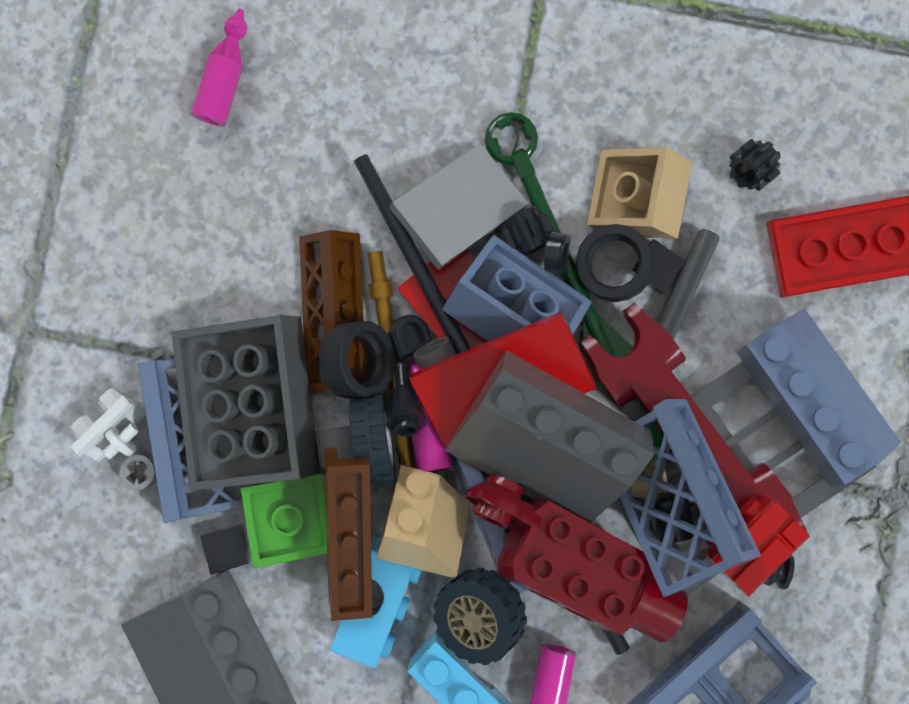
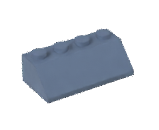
(819, 399)

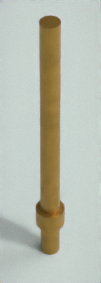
(381, 292)

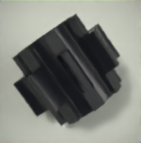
(754, 164)
(528, 230)
(688, 514)

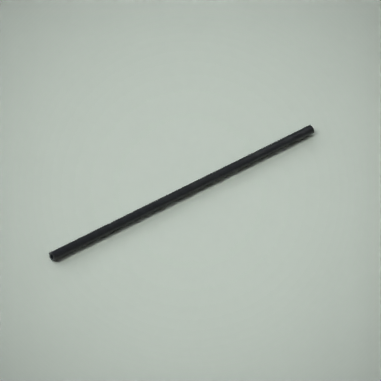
(431, 292)

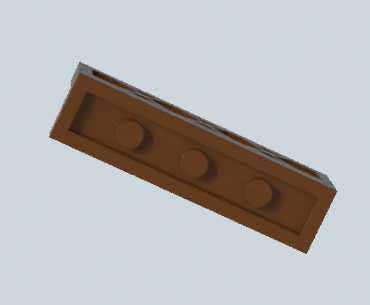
(341, 301)
(348, 536)

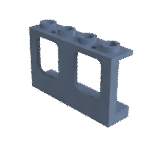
(699, 666)

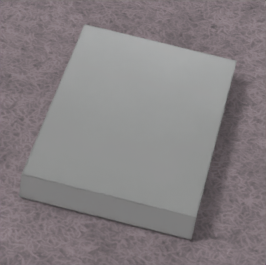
(458, 206)

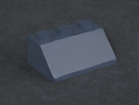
(510, 292)

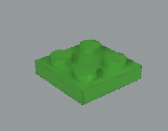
(285, 520)

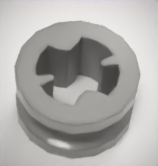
(127, 470)

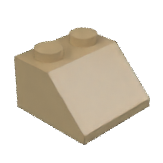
(641, 190)
(424, 523)

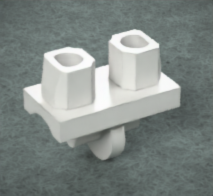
(112, 430)

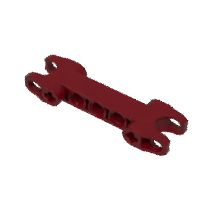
(649, 379)

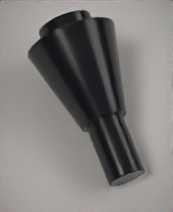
(405, 411)

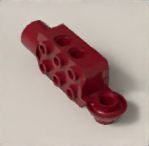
(576, 563)

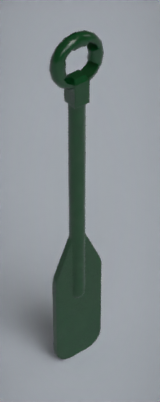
(593, 324)

